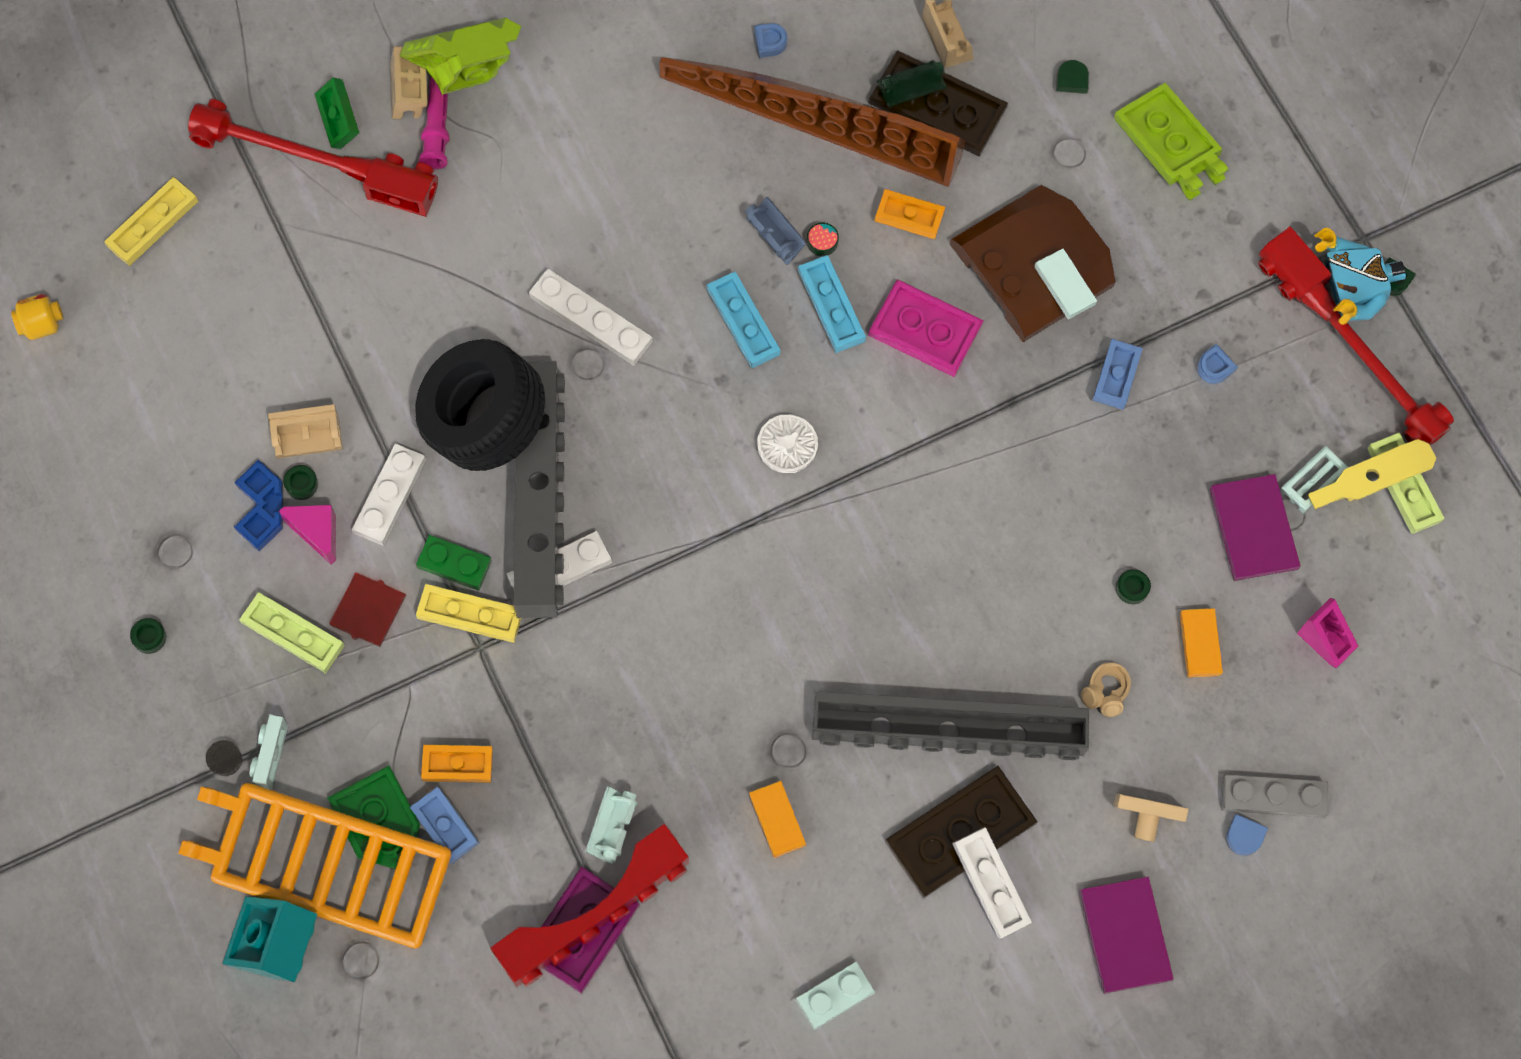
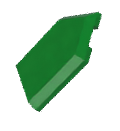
(381, 802)

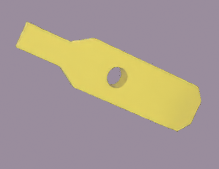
(1390, 467)

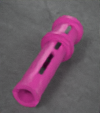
(435, 133)

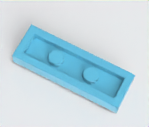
(831, 304)
(743, 320)

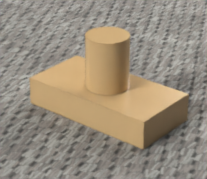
(1149, 814)

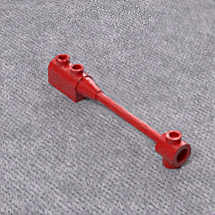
(382, 179)
(1305, 279)

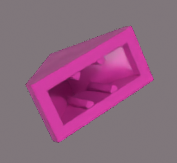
(315, 526)
(1329, 634)

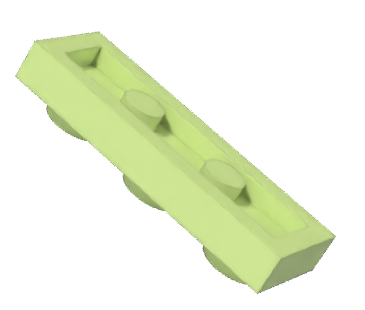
(1412, 494)
(292, 632)

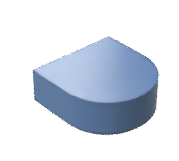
(770, 39)
(1215, 365)
(1245, 836)

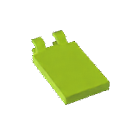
(1172, 139)

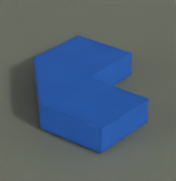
(264, 520)

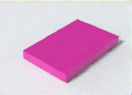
(925, 328)

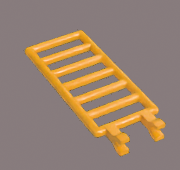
(345, 824)

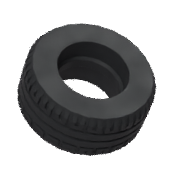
(453, 386)

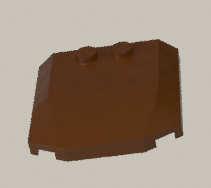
(1019, 235)

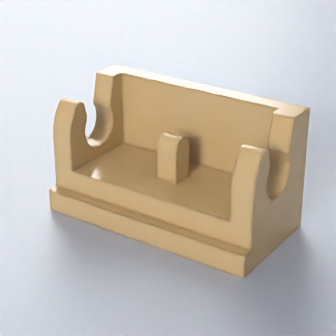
(946, 33)
(407, 86)
(305, 431)

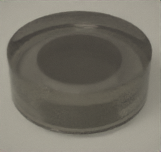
(224, 758)

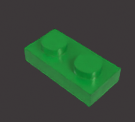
(337, 113)
(454, 562)

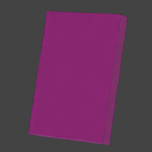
(1255, 527)
(580, 897)
(1126, 935)

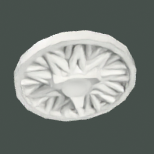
(787, 443)

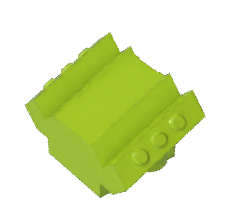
(464, 55)

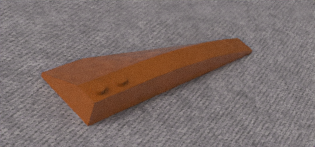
(827, 116)

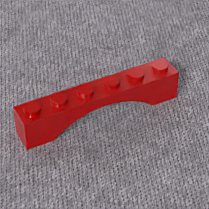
(532, 948)

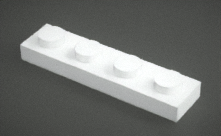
(590, 317)

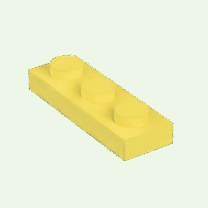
(151, 221)
(468, 613)

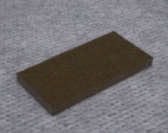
(955, 110)
(926, 844)

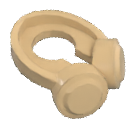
(1093, 696)

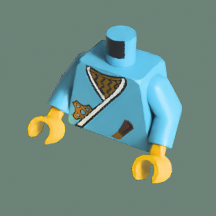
(1358, 276)

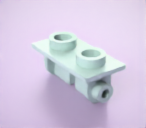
(608, 829)

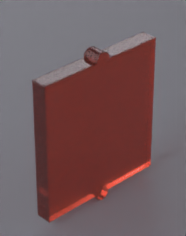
(367, 609)

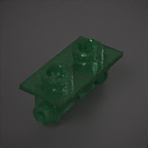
(912, 83)

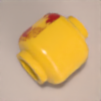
(37, 316)

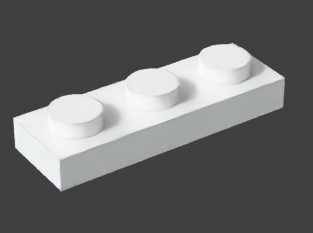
(389, 494)
(579, 559)
(991, 883)

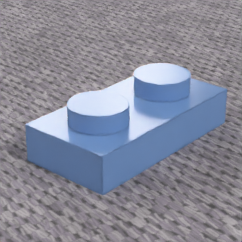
(1117, 374)
(444, 823)

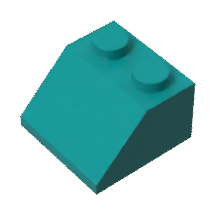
(270, 938)

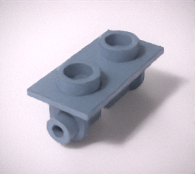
(776, 229)

